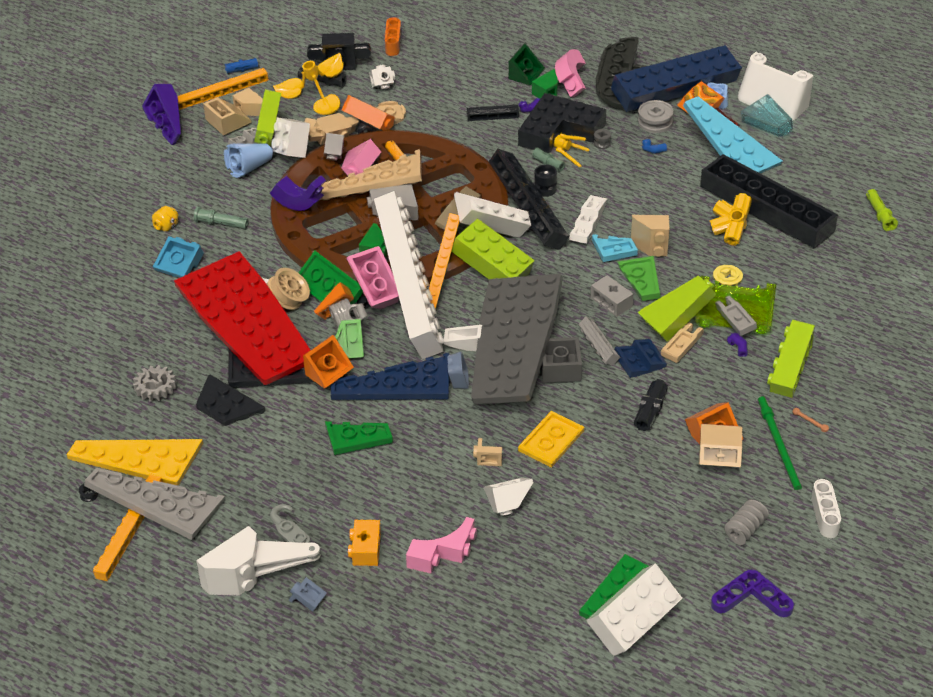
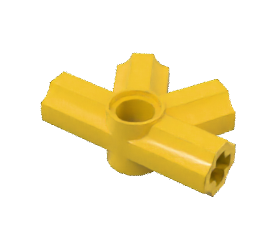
(731, 218)

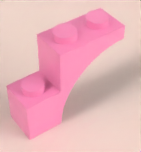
(427, 553)

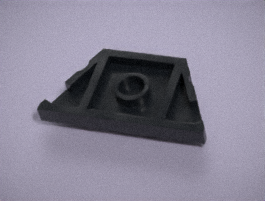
(226, 403)

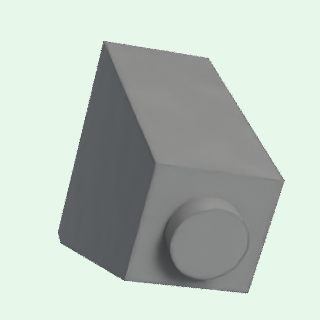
(404, 191)

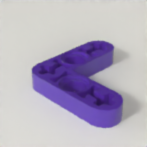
(754, 588)

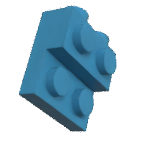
(178, 257)

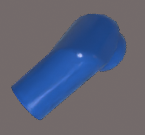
(653, 148)

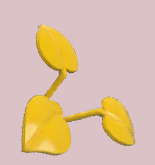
(292, 87)

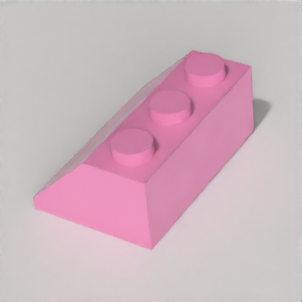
(374, 277)

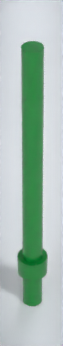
(768, 414)

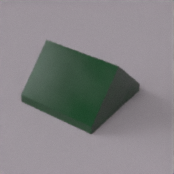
(524, 66)

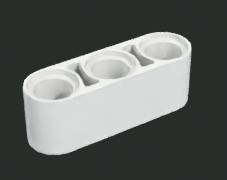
(826, 508)

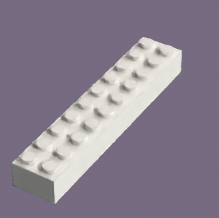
(409, 276)

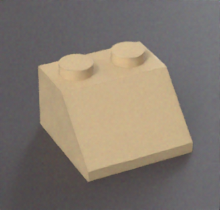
(651, 234)

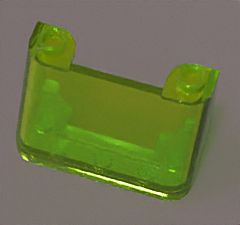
(756, 302)

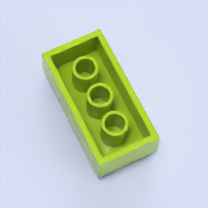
(491, 252)

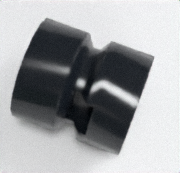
(545, 180)

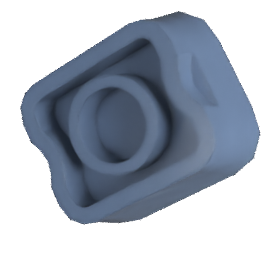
(458, 371)

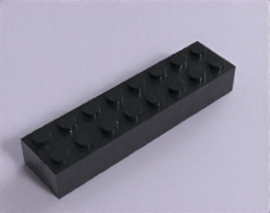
(770, 200)

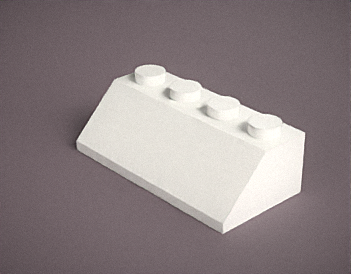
(495, 215)

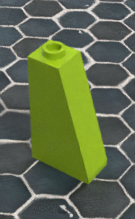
(267, 117)
(677, 307)

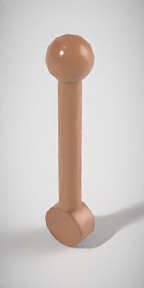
(824, 428)

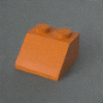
(715, 415)

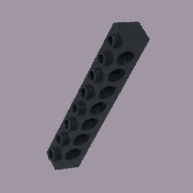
(529, 199)

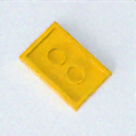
(551, 439)

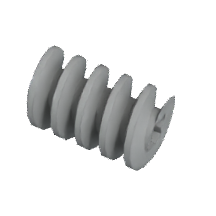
(746, 521)

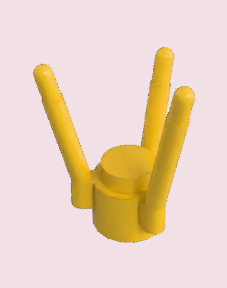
(563, 142)

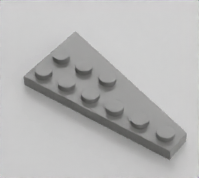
(159, 501)

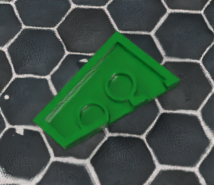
(356, 437)

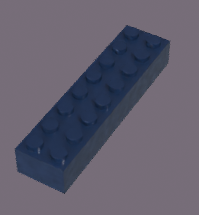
(674, 77)

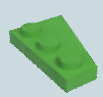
(642, 276)

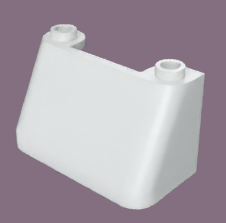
(787, 90)

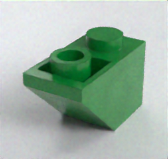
(545, 84)

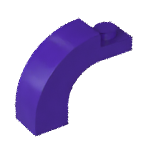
(295, 197)

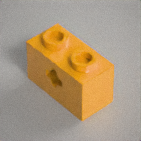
(365, 543)

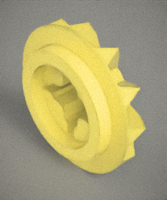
(723, 271)

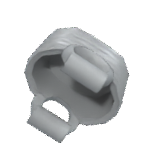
(341, 311)

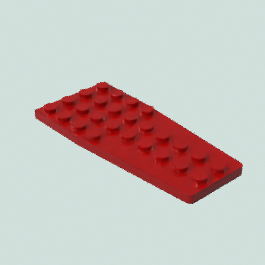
(245, 316)

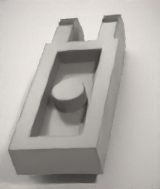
(736, 316)

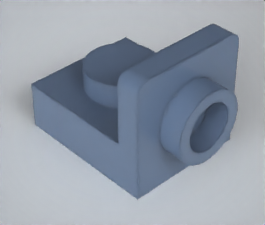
(307, 593)

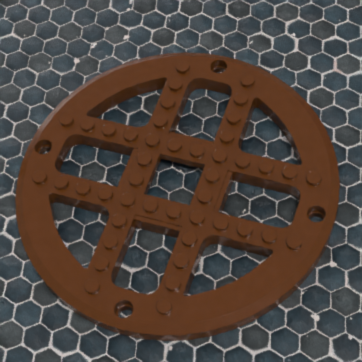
(447, 159)

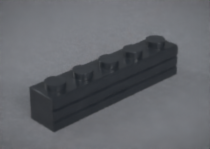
(492, 112)

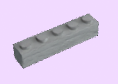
(598, 341)

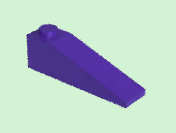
(163, 109)

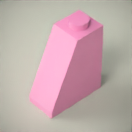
(360, 157)

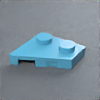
(614, 247)

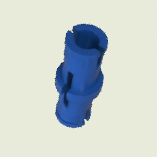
(241, 65)

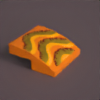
(704, 92)

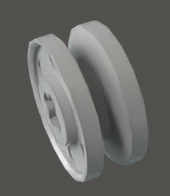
(655, 116)

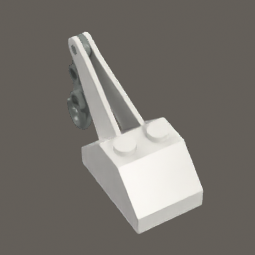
(242, 558)

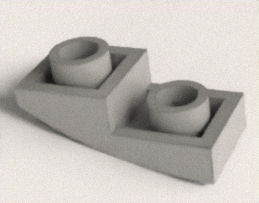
(247, 138)

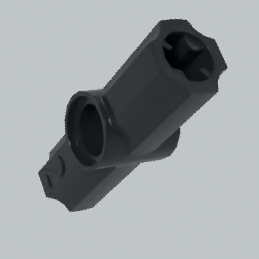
(650, 405)

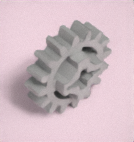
(154, 383)

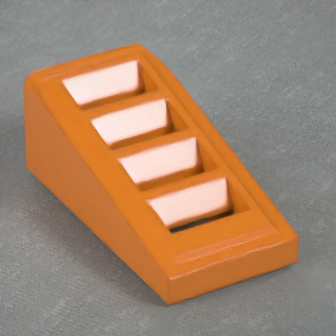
(338, 294)

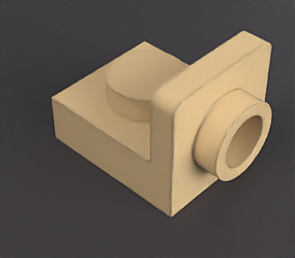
(487, 455)

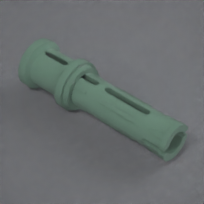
(212, 217)

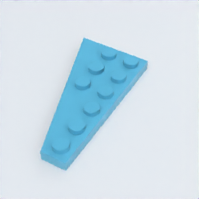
(729, 138)

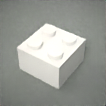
(290, 137)

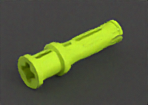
(883, 214)

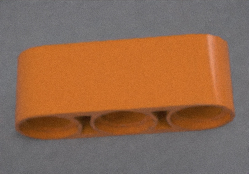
(392, 36)

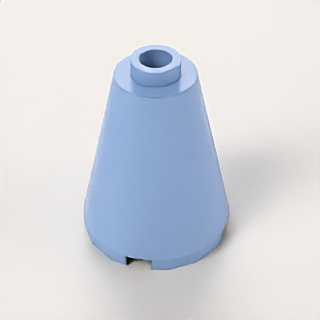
(246, 157)

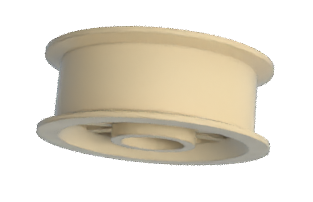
(289, 288)

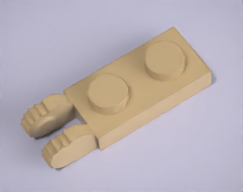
(681, 343)

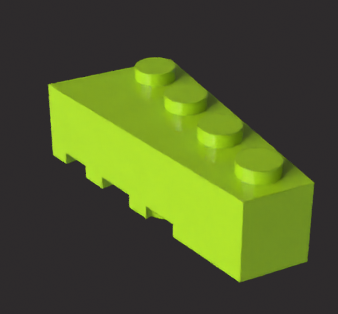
(792, 358)

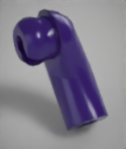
(524, 107)
(736, 339)

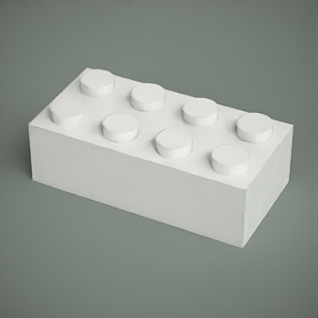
(634, 609)

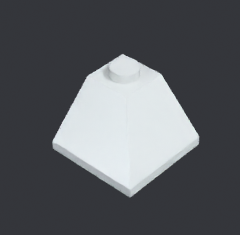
(507, 494)

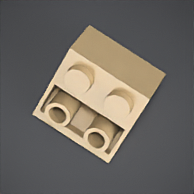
(224, 116)
(720, 445)

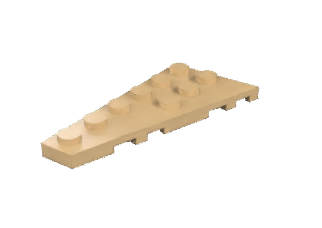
(385, 174)

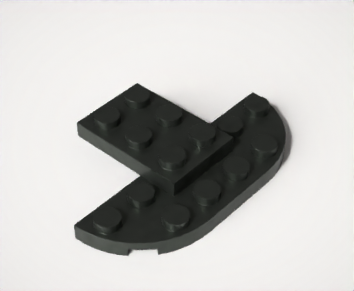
(615, 60)

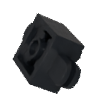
(349, 49)

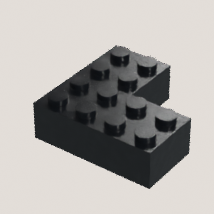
(557, 116)

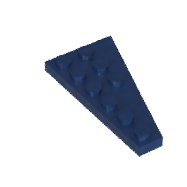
(402, 381)

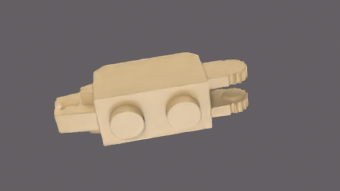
(332, 124)

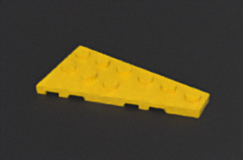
(139, 457)

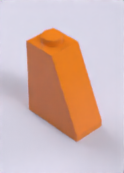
(368, 113)

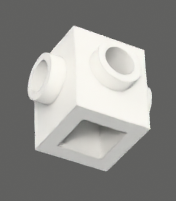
(378, 81)

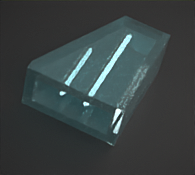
(767, 116)

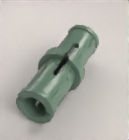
(549, 159)

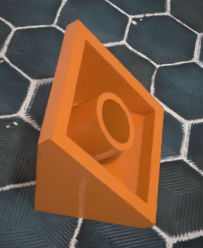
(326, 362)

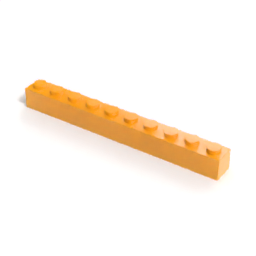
(222, 88)
(443, 257)
(120, 541)

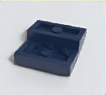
(640, 358)

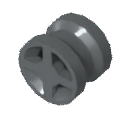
(602, 139)

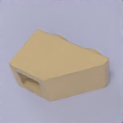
(248, 102)

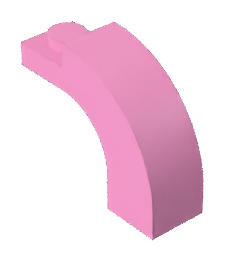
(566, 71)

